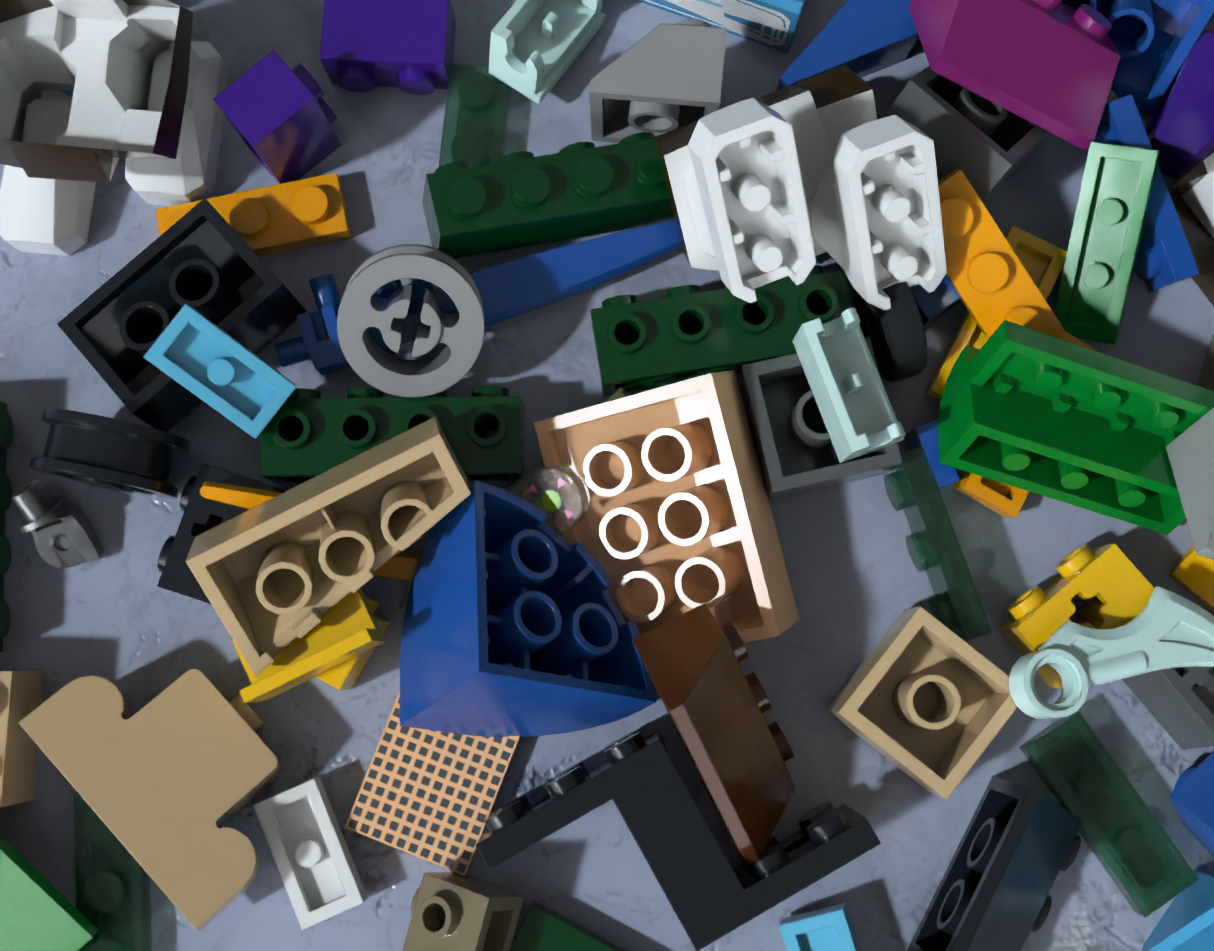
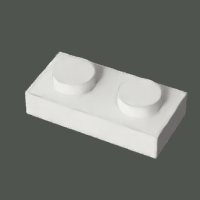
(310, 853)

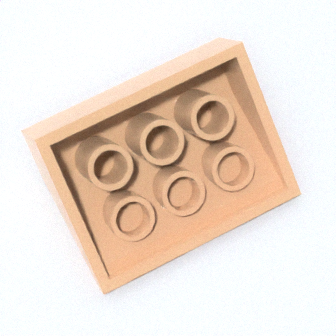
(677, 505)

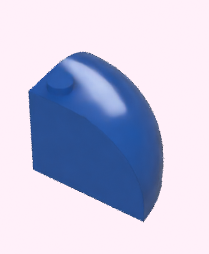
(514, 629)

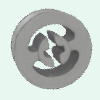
(364, 309)

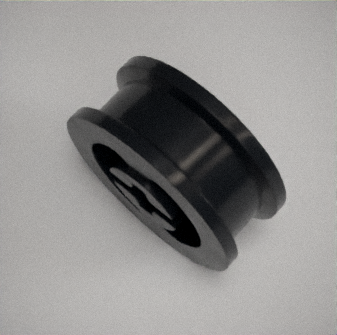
(110, 453)

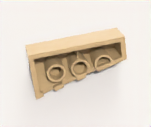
(316, 543)

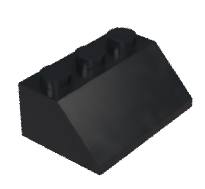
(190, 263)
(1000, 873)

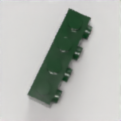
(545, 196)
(706, 331)
(321, 433)

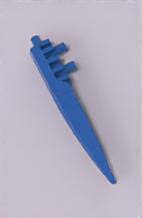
(504, 288)

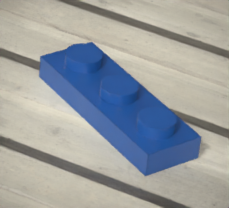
(1164, 249)

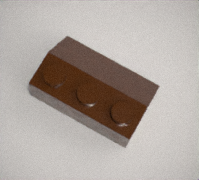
(722, 723)

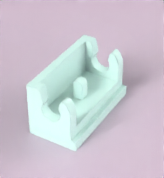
(540, 42)
(847, 386)

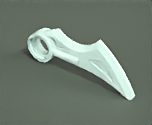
(1162, 636)

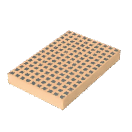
(431, 791)

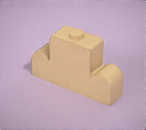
(164, 780)

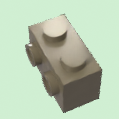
(461, 915)

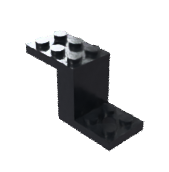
(678, 841)

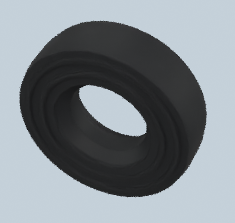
(895, 333)

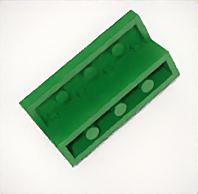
(1069, 424)

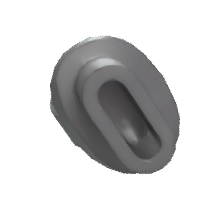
(58, 529)

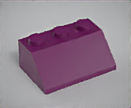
(1026, 57)

